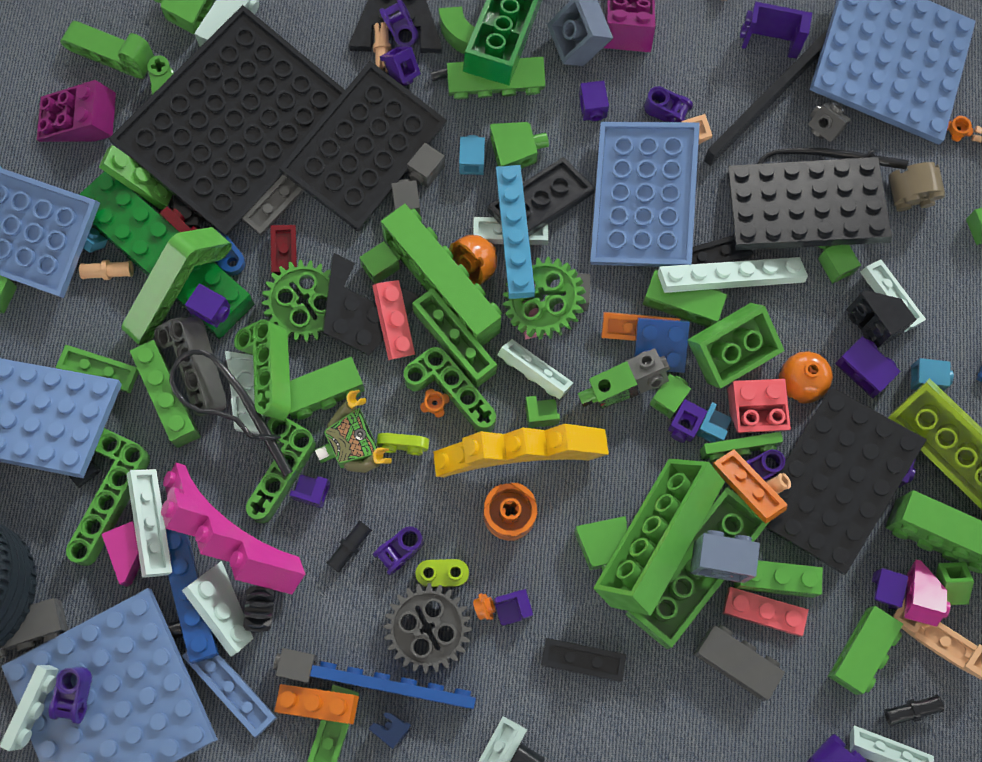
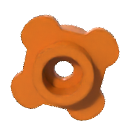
(962, 123)
(431, 396)
(484, 607)

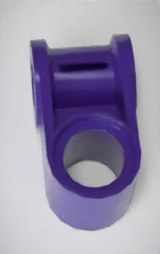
(399, 22)
(669, 105)
(759, 465)
(398, 550)
(70, 701)

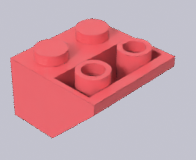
(759, 405)

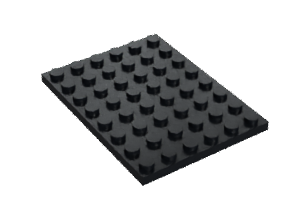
(228, 120)

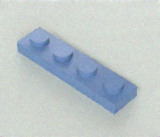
(234, 693)

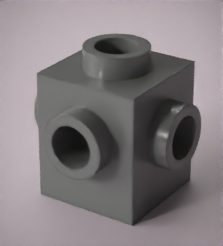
(834, 126)
(649, 370)

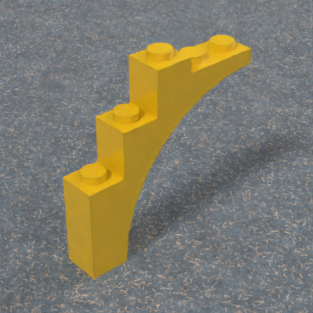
(521, 445)

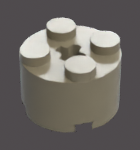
(916, 186)

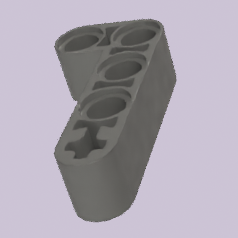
(197, 371)

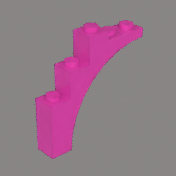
(219, 538)

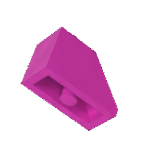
(123, 552)
(925, 596)

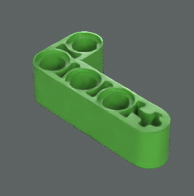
(123, 55)
(271, 366)
(455, 392)
(273, 474)

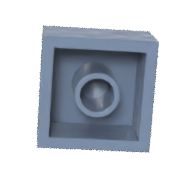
(579, 31)
(725, 557)

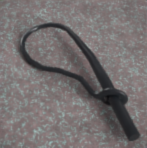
(839, 154)
(258, 420)

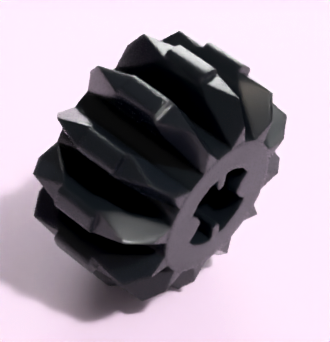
(258, 609)

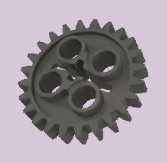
(405, 640)

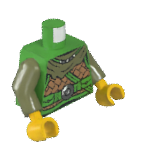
(351, 439)

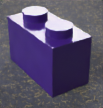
(868, 367)

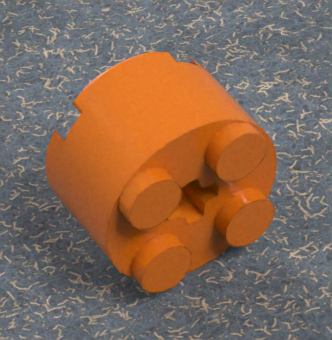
(510, 496)

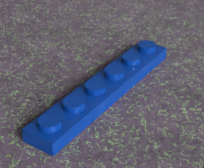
(196, 633)
(382, 682)

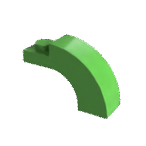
(455, 27)

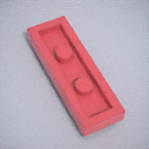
(393, 319)
(765, 611)

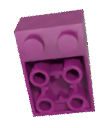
(631, 24)
(77, 114)

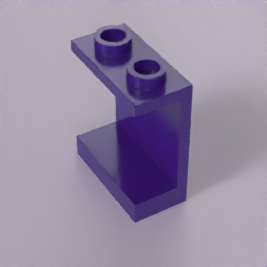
(777, 23)

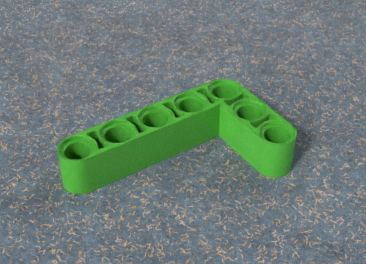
(168, 277)
(107, 490)

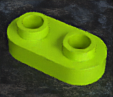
(412, 444)
(442, 573)

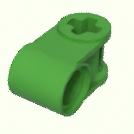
(159, 72)

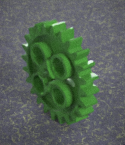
(284, 312)
(546, 319)

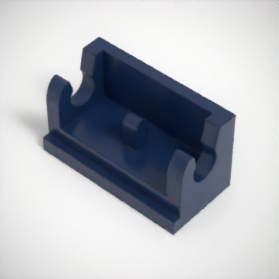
(396, 732)

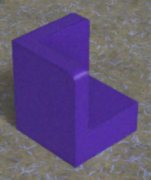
(311, 491)
(890, 587)
(513, 607)

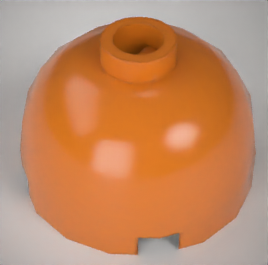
(476, 256)
(806, 376)

